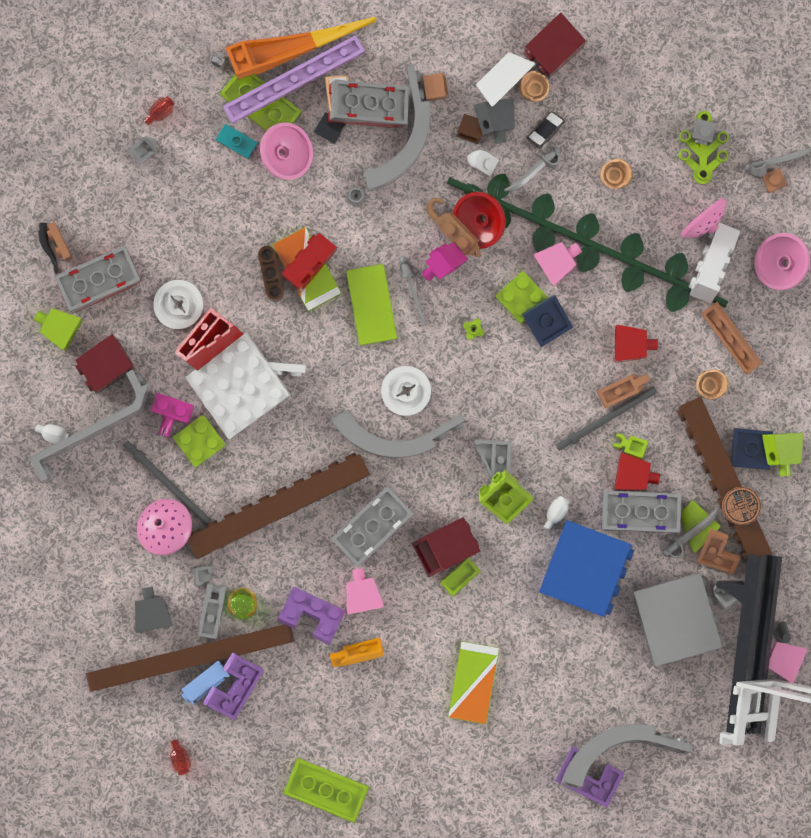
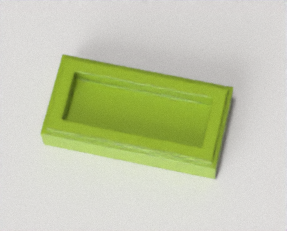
(460, 577)

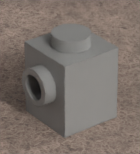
(703, 131)

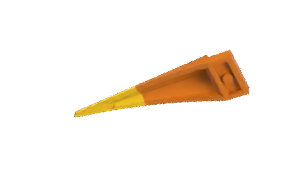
(264, 54)

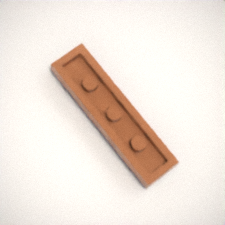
(731, 338)

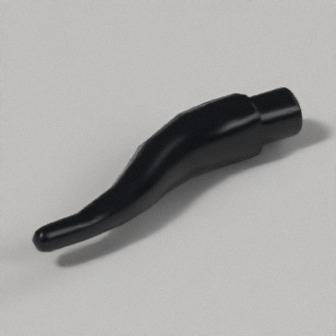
(43, 239)

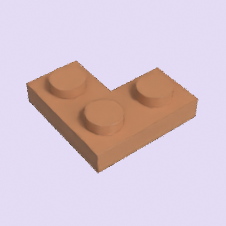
(714, 555)

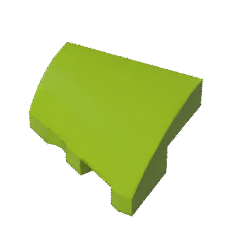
(690, 517)

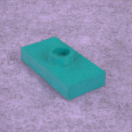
(236, 141)

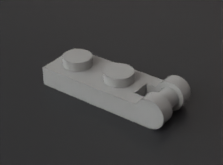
(212, 611)

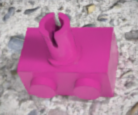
(444, 261)
(171, 411)

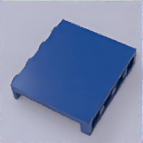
(586, 569)

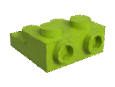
(504, 496)

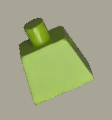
(58, 327)
(783, 450)

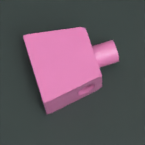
(558, 261)
(362, 593)
(786, 660)

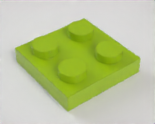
(520, 296)
(199, 441)

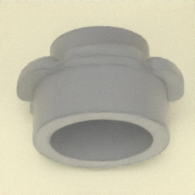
(219, 60)
(355, 190)

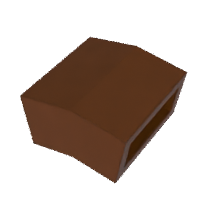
(469, 129)

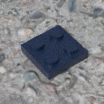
(547, 320)
(749, 449)

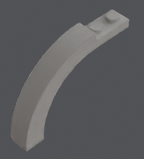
(402, 162)
(392, 449)
(635, 733)

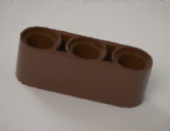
(267, 265)

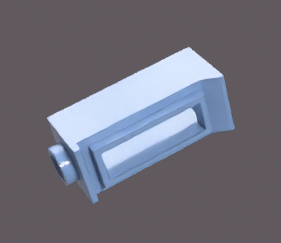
(204, 682)

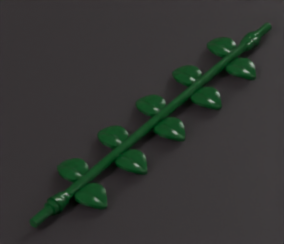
(587, 228)

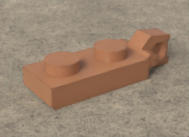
(622, 389)

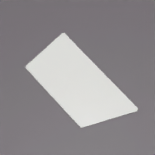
(503, 77)

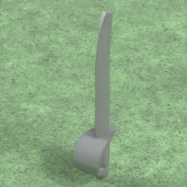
(545, 161)
(759, 168)
(406, 271)
(689, 535)

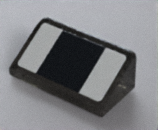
(546, 130)

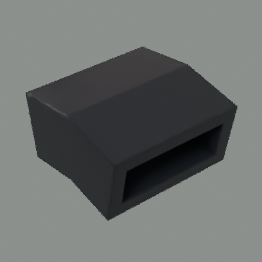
(329, 130)

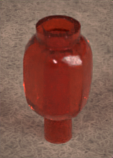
(160, 109)
(179, 758)

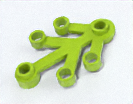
(703, 152)

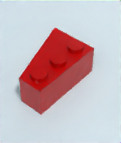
(309, 262)
(208, 339)

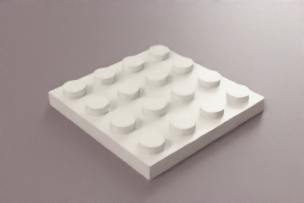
(238, 386)

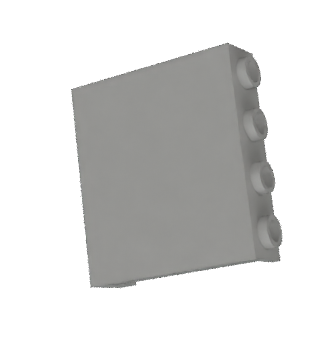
(678, 619)

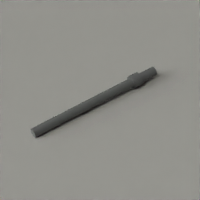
(573, 437)
(139, 456)

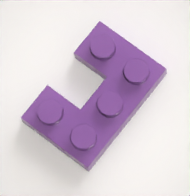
(314, 607)
(246, 678)
(598, 791)

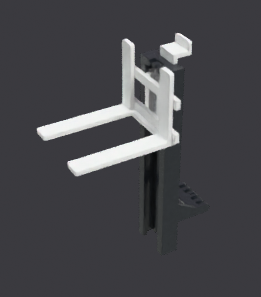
(753, 649)

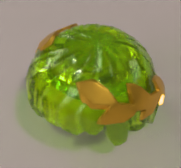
(242, 603)

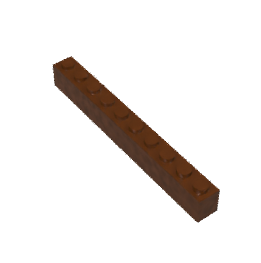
(721, 472)
(278, 506)

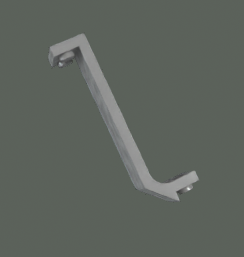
(137, 407)

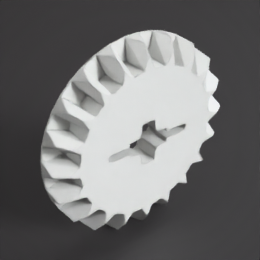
(164, 304)
(407, 377)

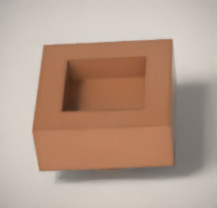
(774, 180)

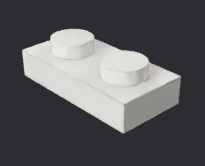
(294, 369)

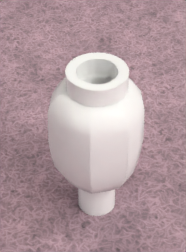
(52, 433)
(556, 511)

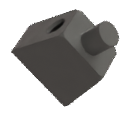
(496, 118)
(151, 612)

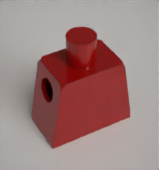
(632, 344)
(634, 474)

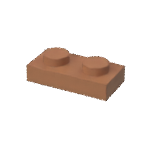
(62, 249)

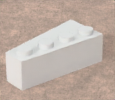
(715, 261)

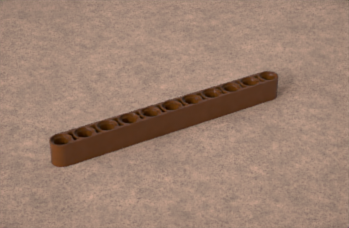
(189, 657)

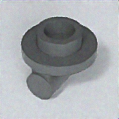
(782, 633)

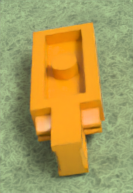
(357, 653)

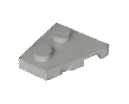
(495, 455)

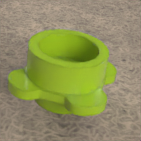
(476, 324)

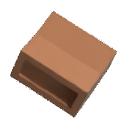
(435, 87)

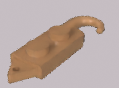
(454, 230)

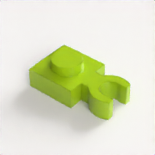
(634, 446)

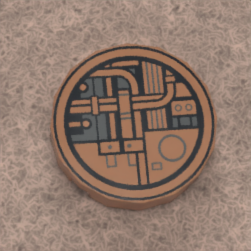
(741, 506)

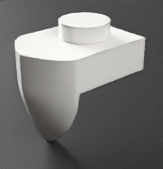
(482, 162)

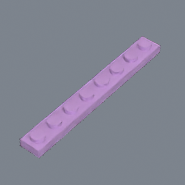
(293, 79)

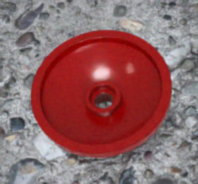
(470, 211)

